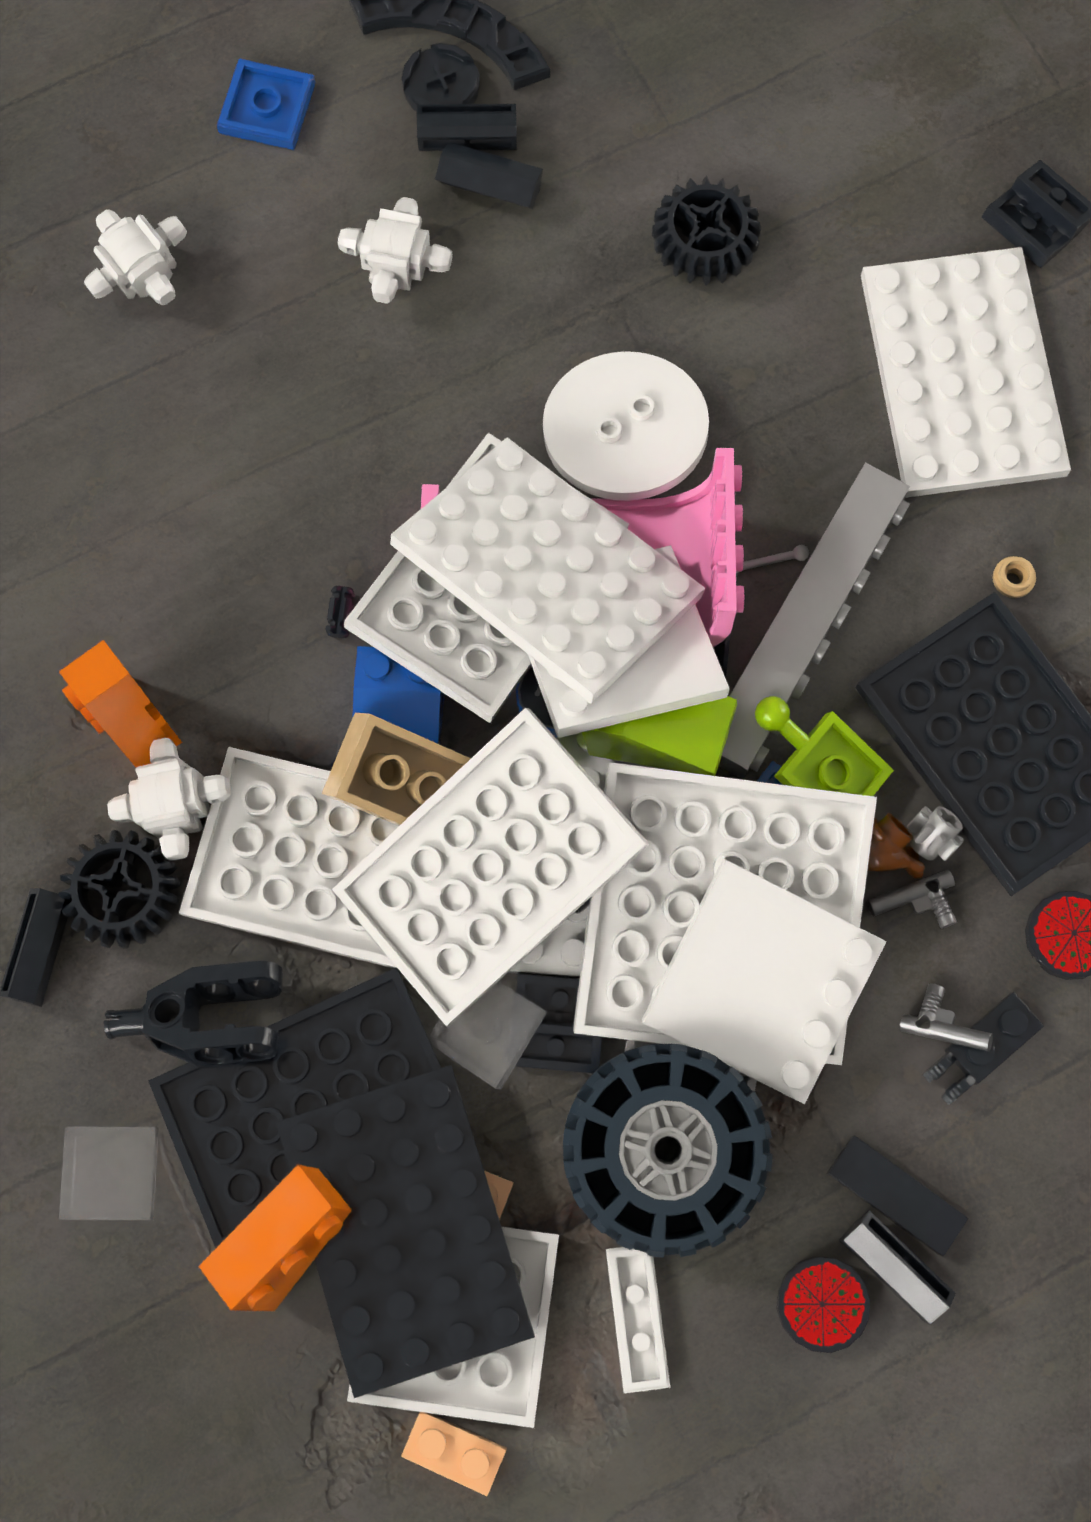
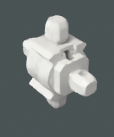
(395, 249)
(135, 257)
(169, 799)

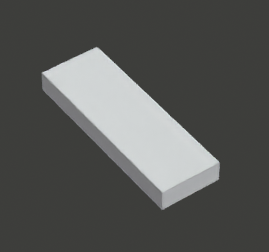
(637, 1320)

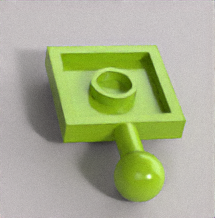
(827, 757)

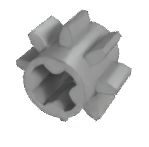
(935, 833)

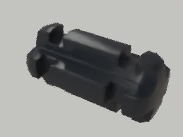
(339, 609)

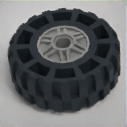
(679, 1200)

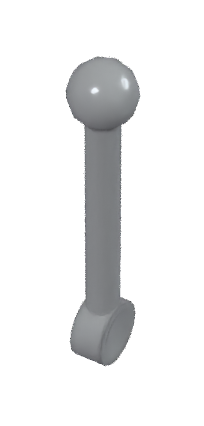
(799, 553)

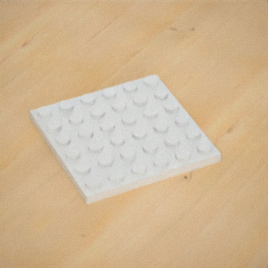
(786, 834)

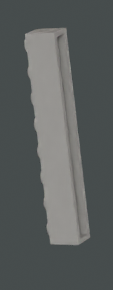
(812, 609)

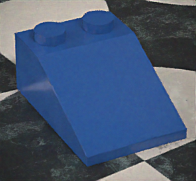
(396, 695)

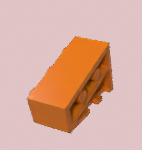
(115, 703)
(276, 1242)

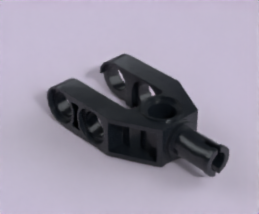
(184, 997)

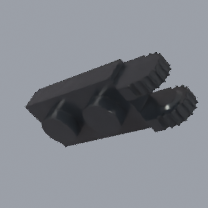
(1011, 1028)

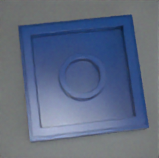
(266, 104)

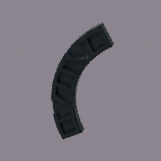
(466, 20)

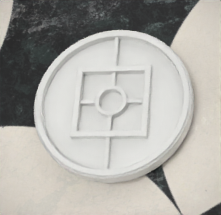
(625, 426)

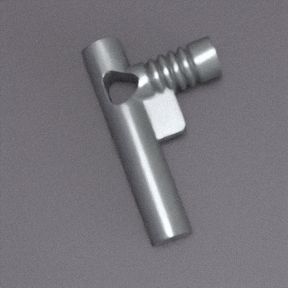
(920, 898)
(942, 1023)

